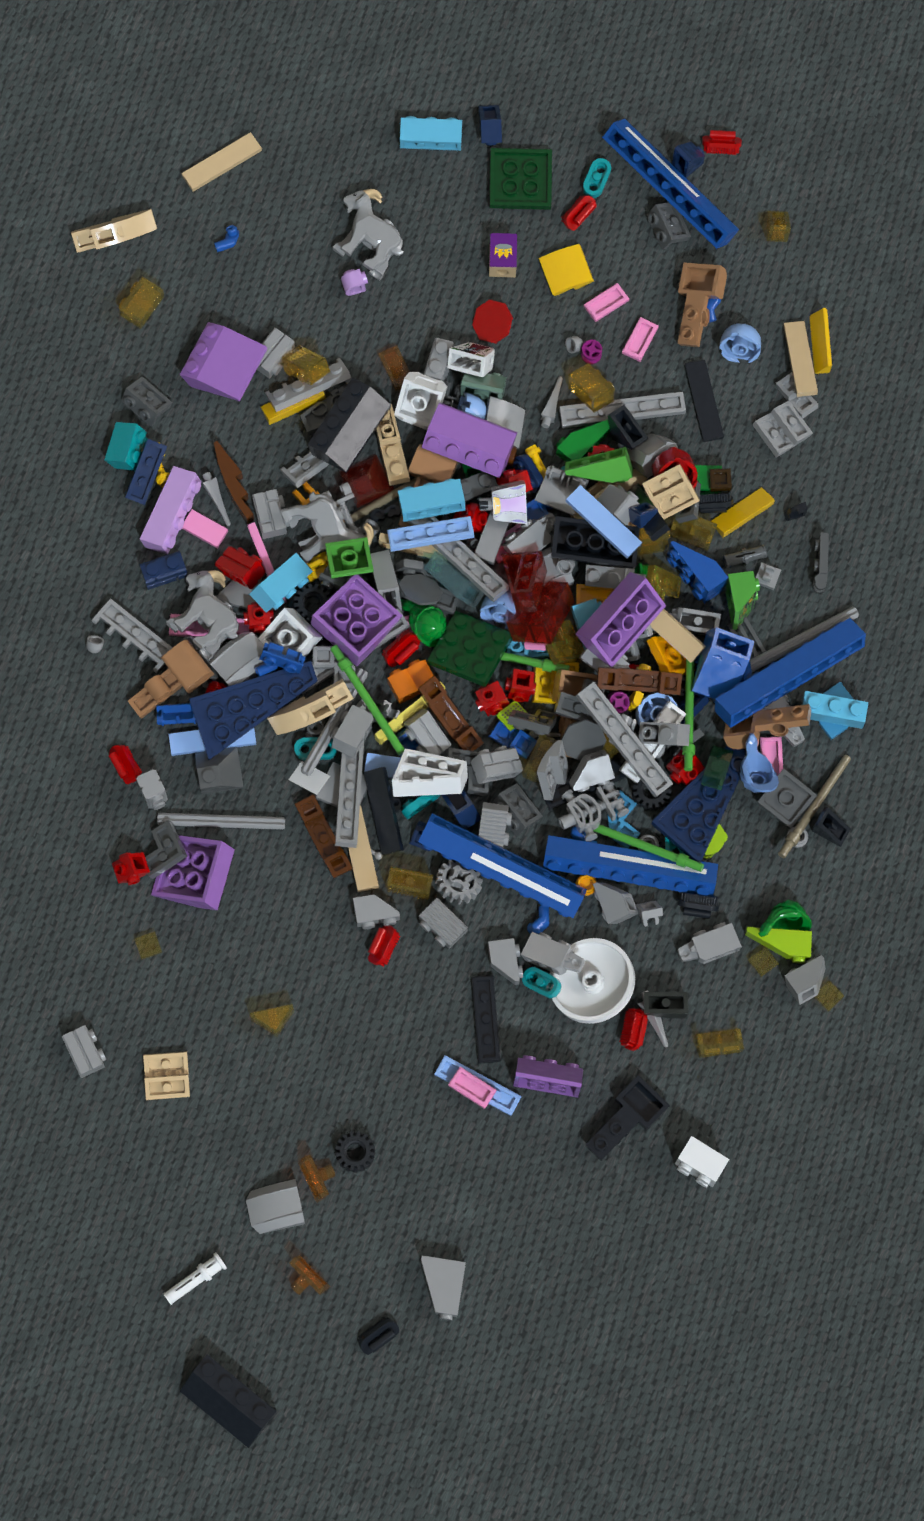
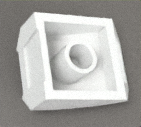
(419, 399)

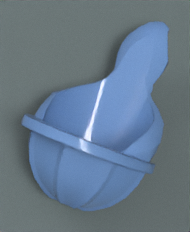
(756, 769)

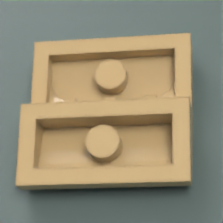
(671, 491)
(166, 1075)

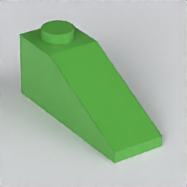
(606, 466)

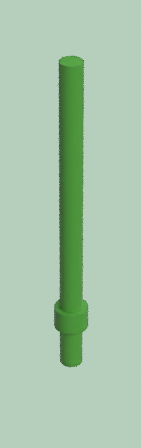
(546, 664)
(346, 666)
(689, 751)
(681, 859)

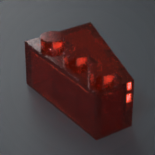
(526, 578)
(544, 623)

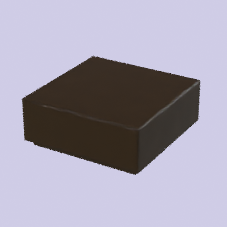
(720, 479)

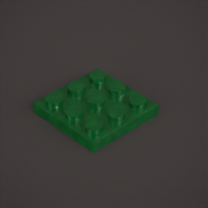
(520, 178)
(470, 648)

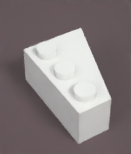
(428, 775)

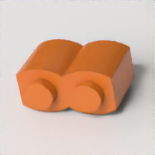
(407, 681)

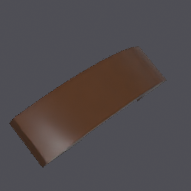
(639, 680)
(448, 715)
(322, 836)

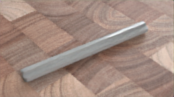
(797, 641)
(325, 736)
(227, 821)

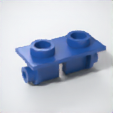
(291, 662)
(174, 714)

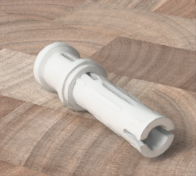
(203, 1272)

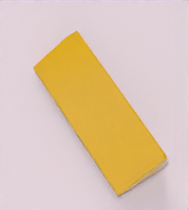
(820, 341)
(273, 416)
(743, 512)

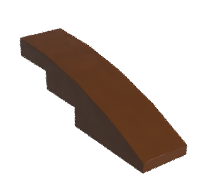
(231, 476)

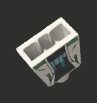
(475, 359)

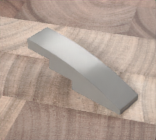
(491, 540)

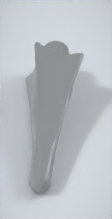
(549, 412)
(212, 488)
(656, 1023)

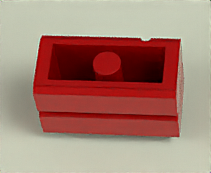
(240, 566)

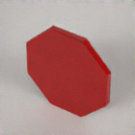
(492, 321)

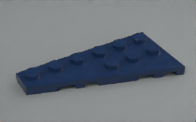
(237, 709)
(697, 811)

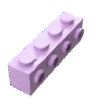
(170, 510)

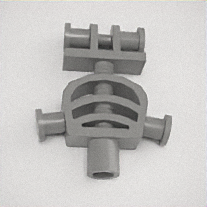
(577, 816)

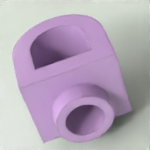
(354, 281)

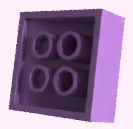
(223, 362)
(355, 619)
(199, 876)
(548, 1076)

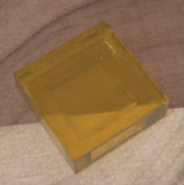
(148, 945)
(763, 961)
(829, 996)

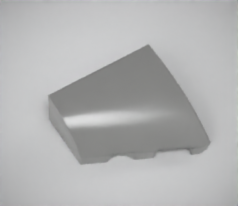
(237, 594)

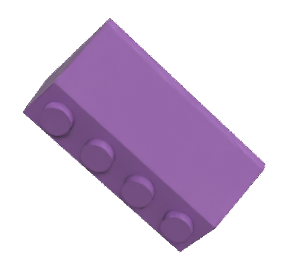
(469, 440)
(621, 619)

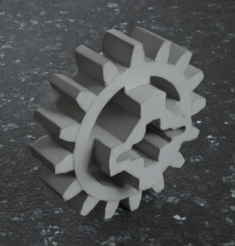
(458, 882)

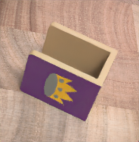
(503, 255)

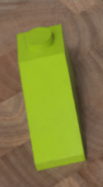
(787, 943)

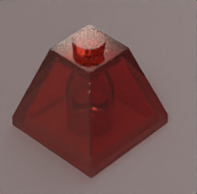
(367, 481)

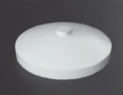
(600, 987)

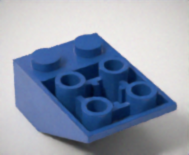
(698, 570)
(721, 662)

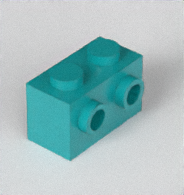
(125, 446)

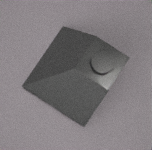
(220, 772)

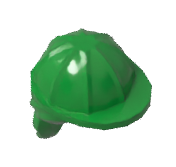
(425, 622)
(787, 916)

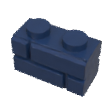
(163, 570)

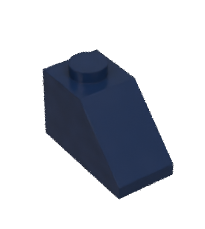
(490, 124)
(687, 158)
(462, 809)

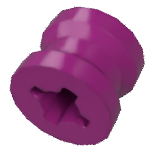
(592, 347)
(622, 703)

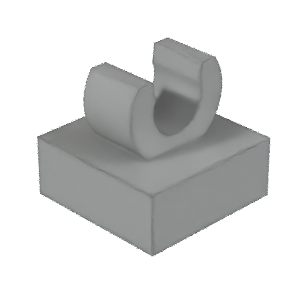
(768, 576)
(649, 910)

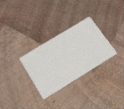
(312, 783)

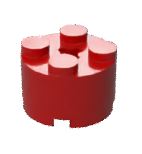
(672, 458)

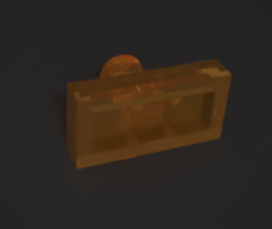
(394, 366)
(316, 1177)
(307, 1277)

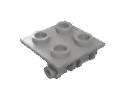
(557, 488)

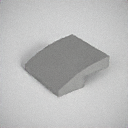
(506, 415)
(782, 428)
(553, 769)
(330, 790)

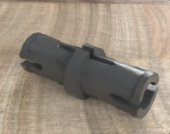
(744, 556)

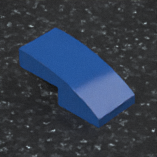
(513, 738)

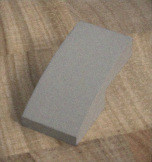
(804, 404)

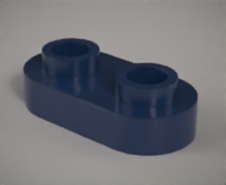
(524, 462)

